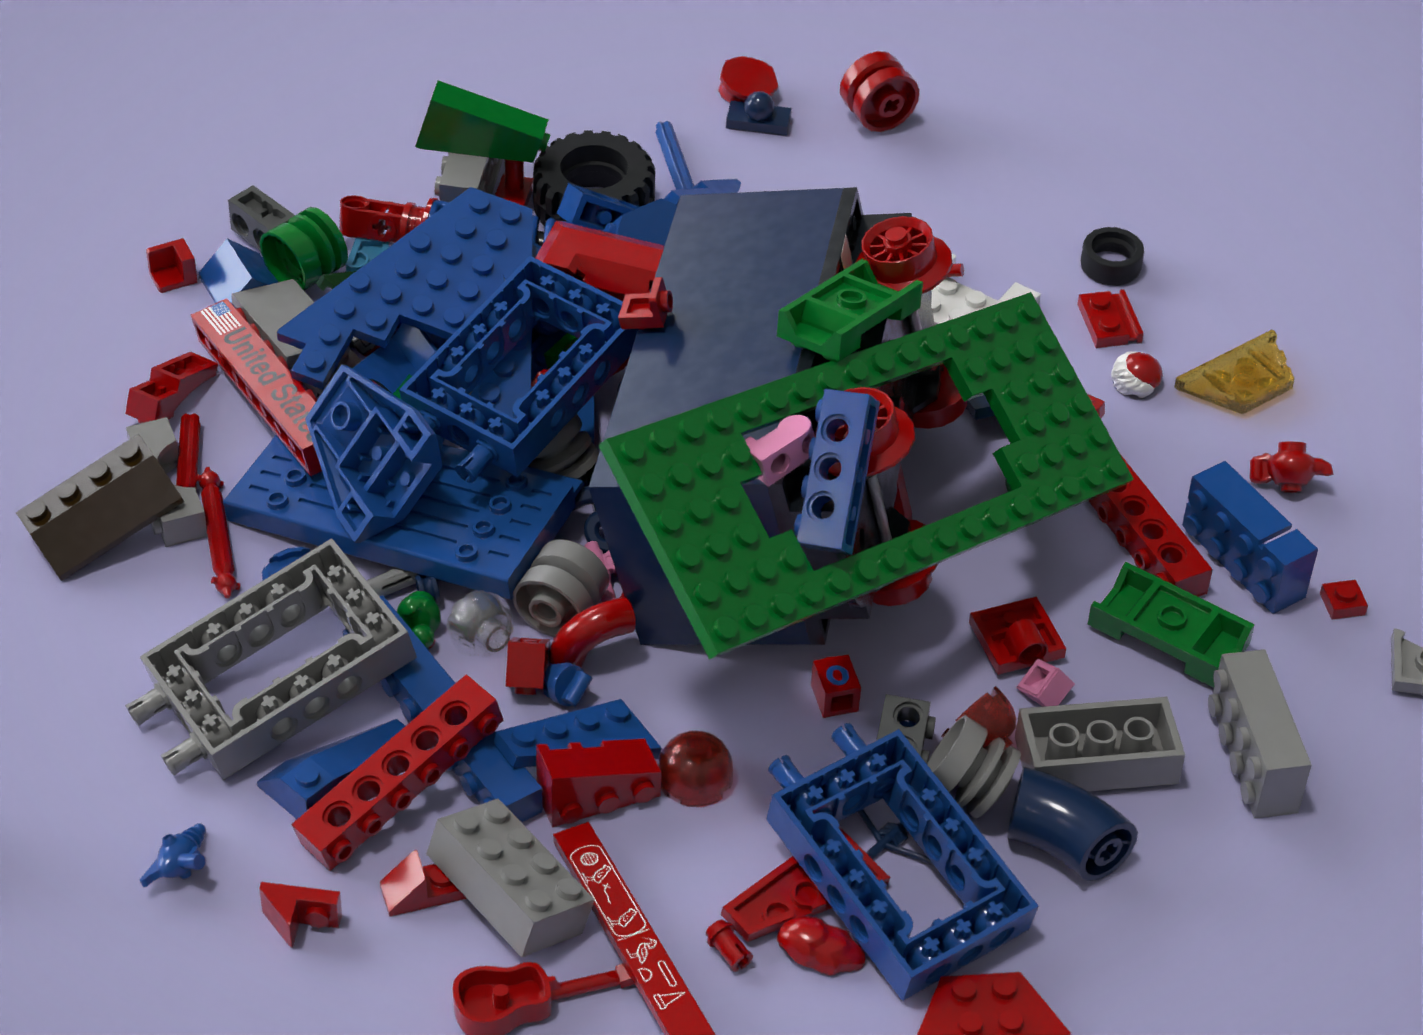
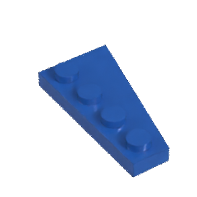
(587, 726)

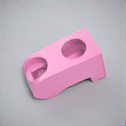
(782, 448)

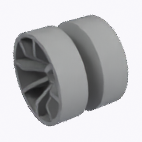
(560, 585)

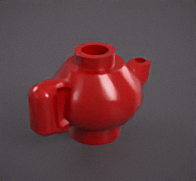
(1288, 467)

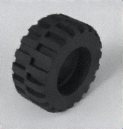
(592, 161)

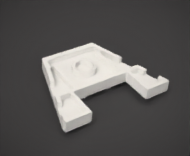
(955, 299)

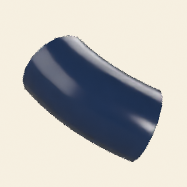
(1070, 825)

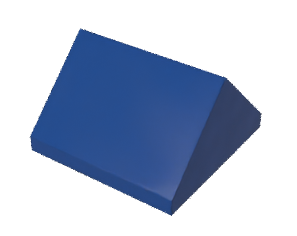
(234, 270)

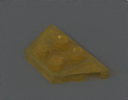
(1241, 376)

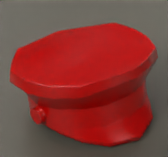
(744, 76)

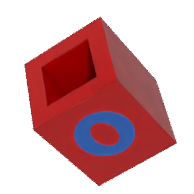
(835, 686)

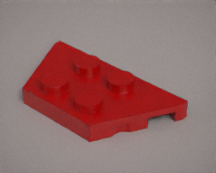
(989, 1007)

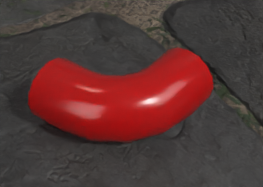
(590, 629)

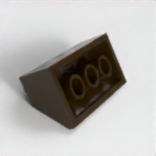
(100, 507)

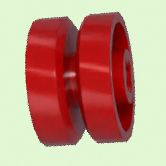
(879, 91)

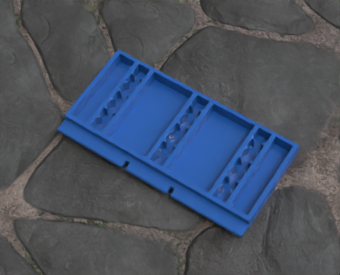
(456, 531)

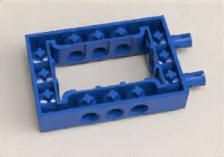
(448, 377)
(891, 769)

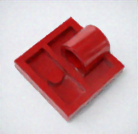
(1017, 635)

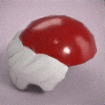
(1136, 374)

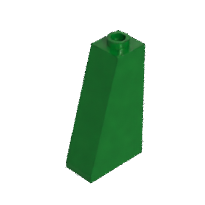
(480, 126)

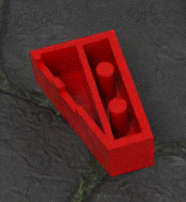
(595, 779)

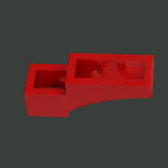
(168, 386)

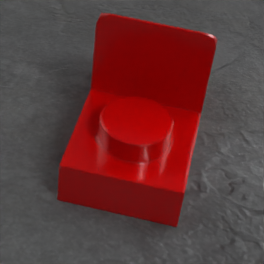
(417, 887)
(290, 905)

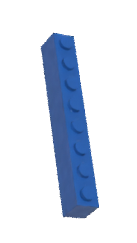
(484, 769)

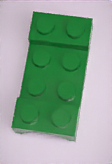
(842, 309)
(1170, 621)

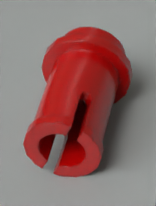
(728, 944)

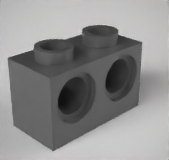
(254, 214)
(900, 709)

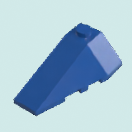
(310, 776)

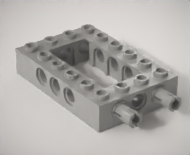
(249, 623)

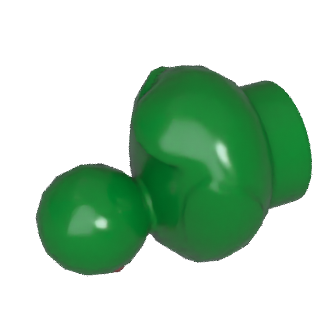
(421, 615)

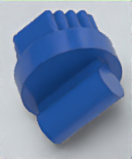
(565, 683)

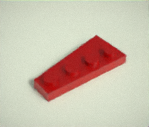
(783, 896)

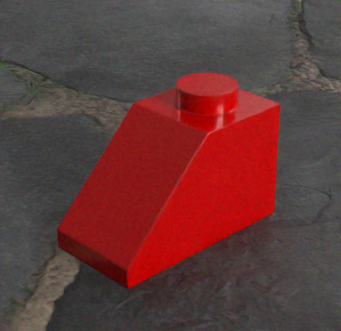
(526, 664)

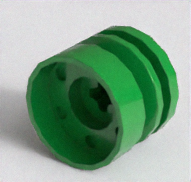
(304, 248)

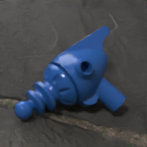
(177, 856)

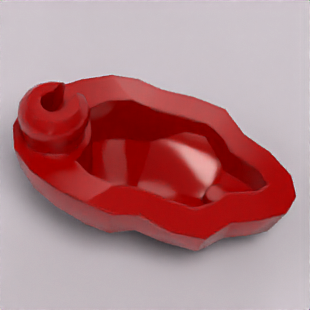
(820, 945)

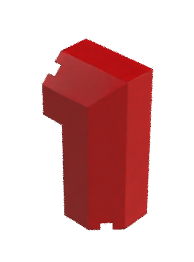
(602, 258)

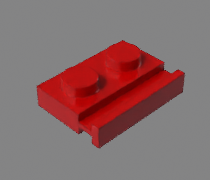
(1109, 318)

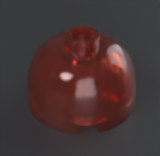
(994, 714)
(696, 768)

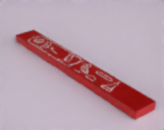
(631, 933)

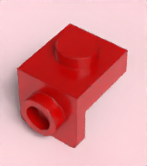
(646, 309)

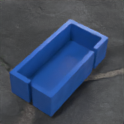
(1234, 524)

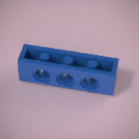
(591, 208)
(846, 491)

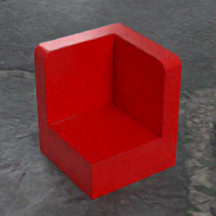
(171, 265)

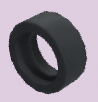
(1109, 271)

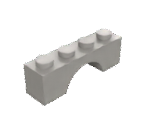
(188, 519)

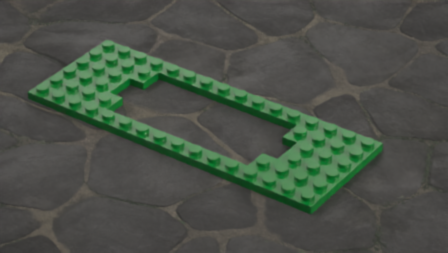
(741, 585)

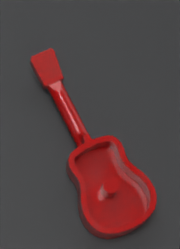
(502, 998)

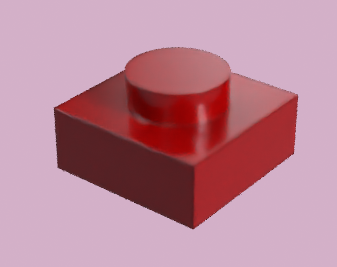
(1343, 599)

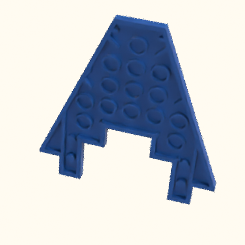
(427, 282)

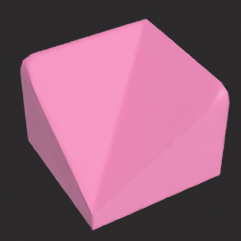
(1045, 684)

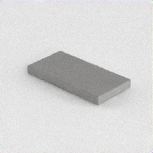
(272, 308)

